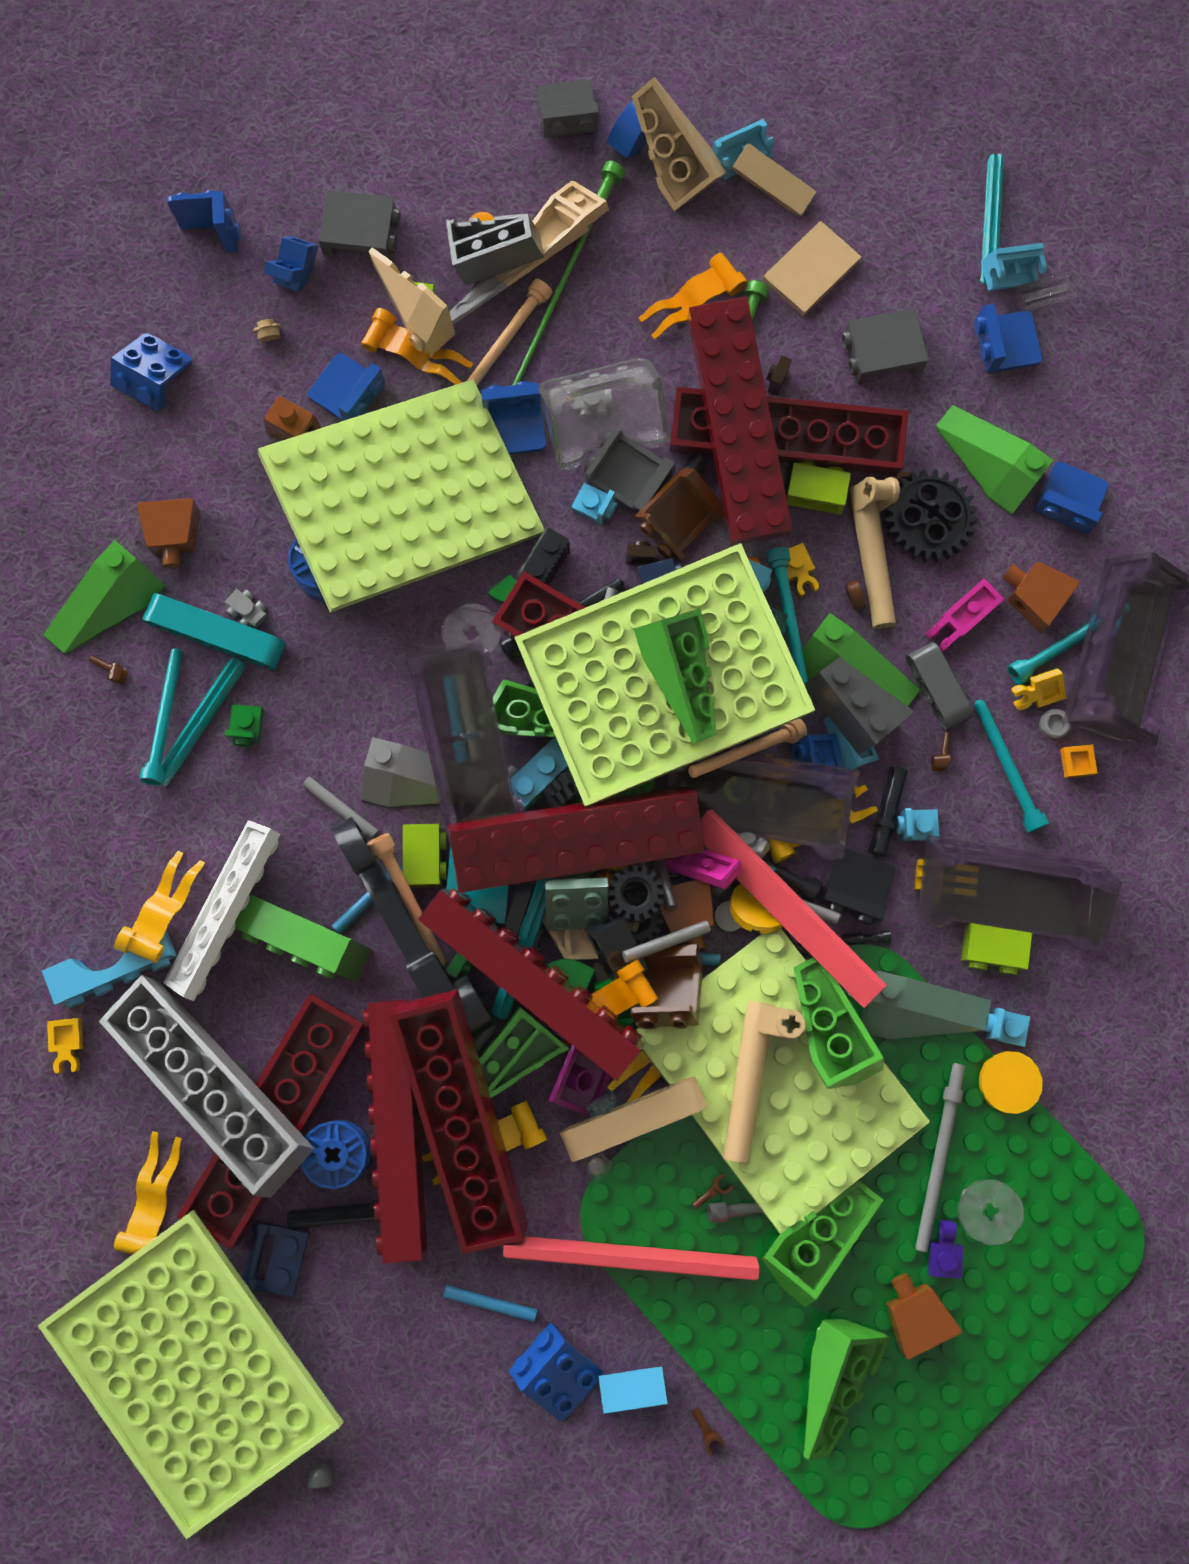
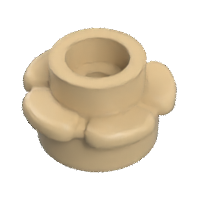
(267, 330)

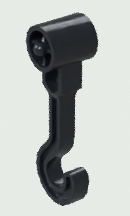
(421, 962)

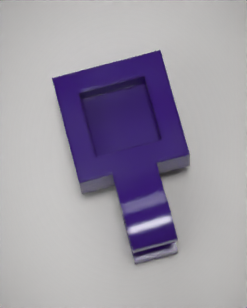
(945, 1256)

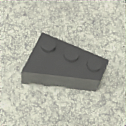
(492, 246)
(856, 704)

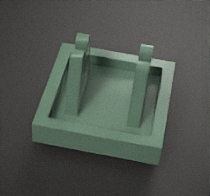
(575, 901)

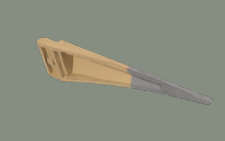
(559, 224)

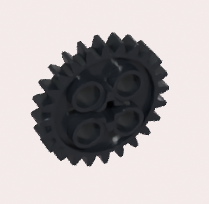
(944, 496)

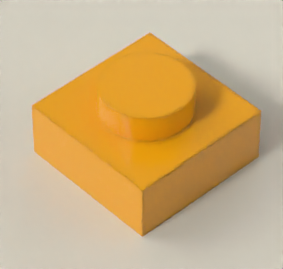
(1078, 761)

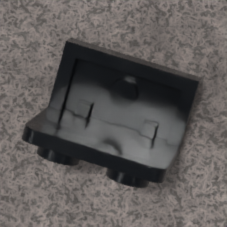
(858, 887)

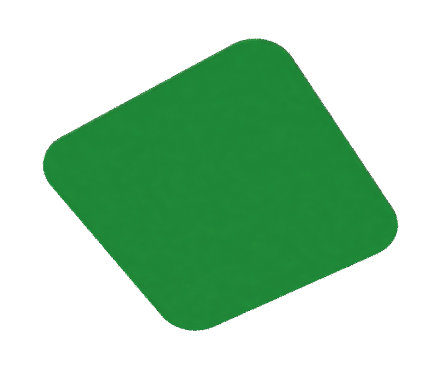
(1012, 1304)

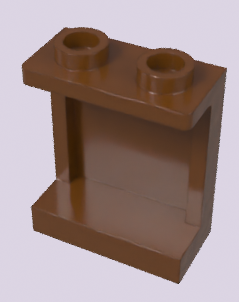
(679, 513)
(677, 982)

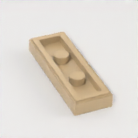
(773, 180)

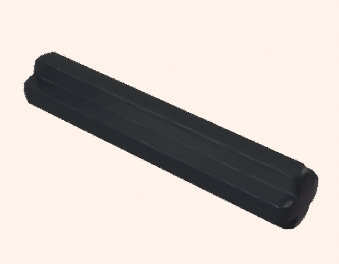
(330, 1216)

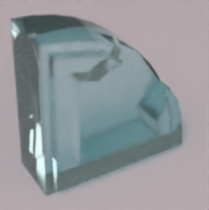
(602, 1105)

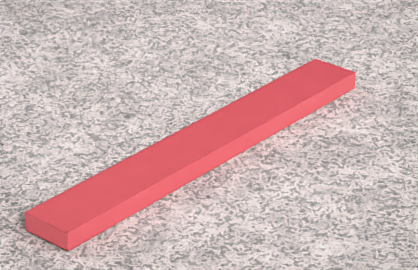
(792, 912)
(633, 1257)

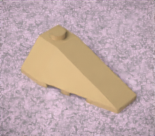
(678, 151)
(418, 307)

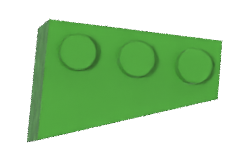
(516, 1051)

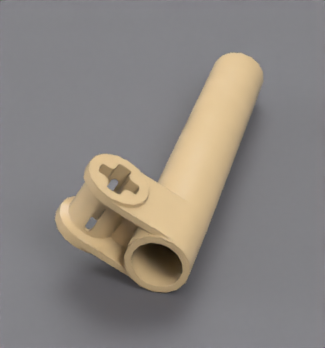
(867, 501)
(759, 1025)

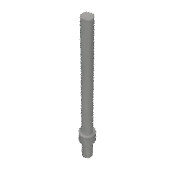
(952, 1096)

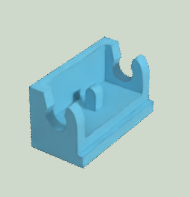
(731, 146)
(1013, 266)
(632, 1390)

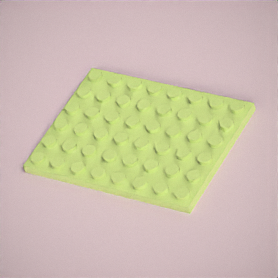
(400, 494)
(608, 704)
(805, 1137)
(190, 1374)

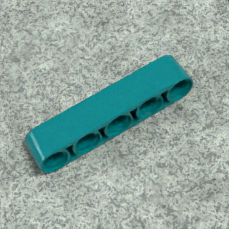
(214, 630)

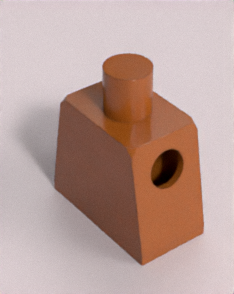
(288, 420)
(169, 528)
(1039, 592)
(693, 907)
(918, 1318)

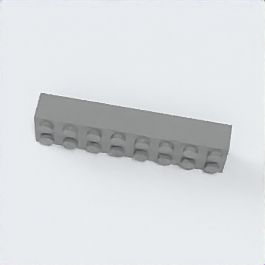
(206, 1087)

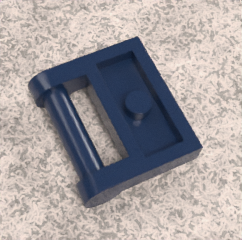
(284, 1261)

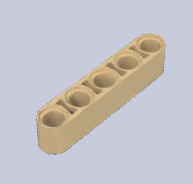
(633, 1119)

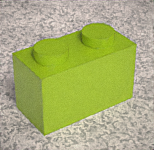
(818, 487)
(423, 855)
(996, 947)

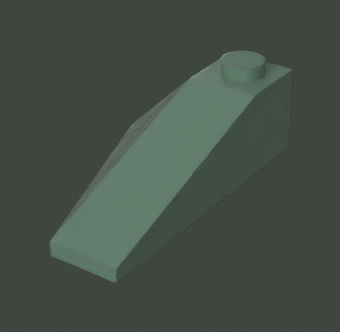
(922, 1009)

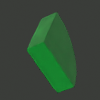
(502, 590)

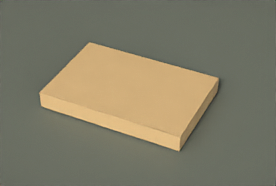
(811, 268)

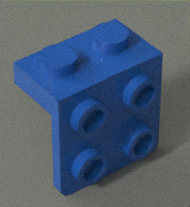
(207, 211)
(1007, 339)
(146, 368)
(346, 387)
(517, 415)
(1072, 497)
(555, 1373)

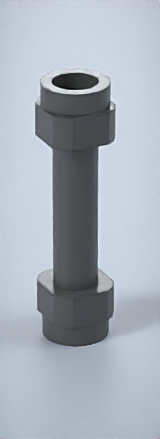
(720, 1212)

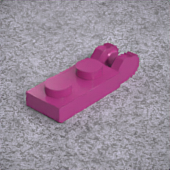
(967, 612)
(706, 867)

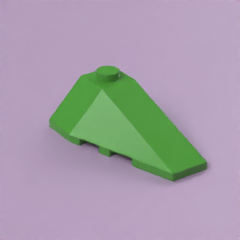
(837, 640)
(677, 661)
(835, 1034)
(812, 1250)
(839, 1366)

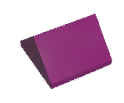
(579, 1082)

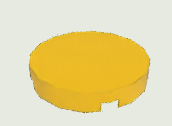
(751, 913)
(1010, 1082)

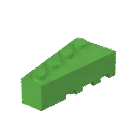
(301, 938)

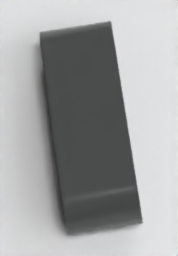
(940, 685)

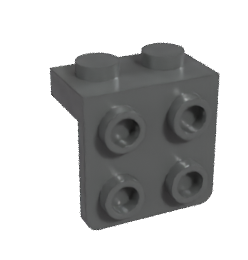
(568, 108)

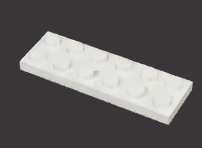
(221, 910)

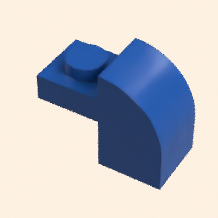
(627, 133)
(293, 263)

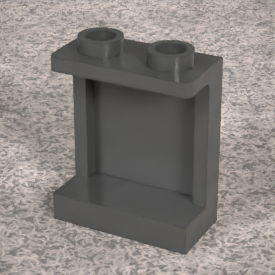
(358, 223)
(884, 344)
(628, 470)

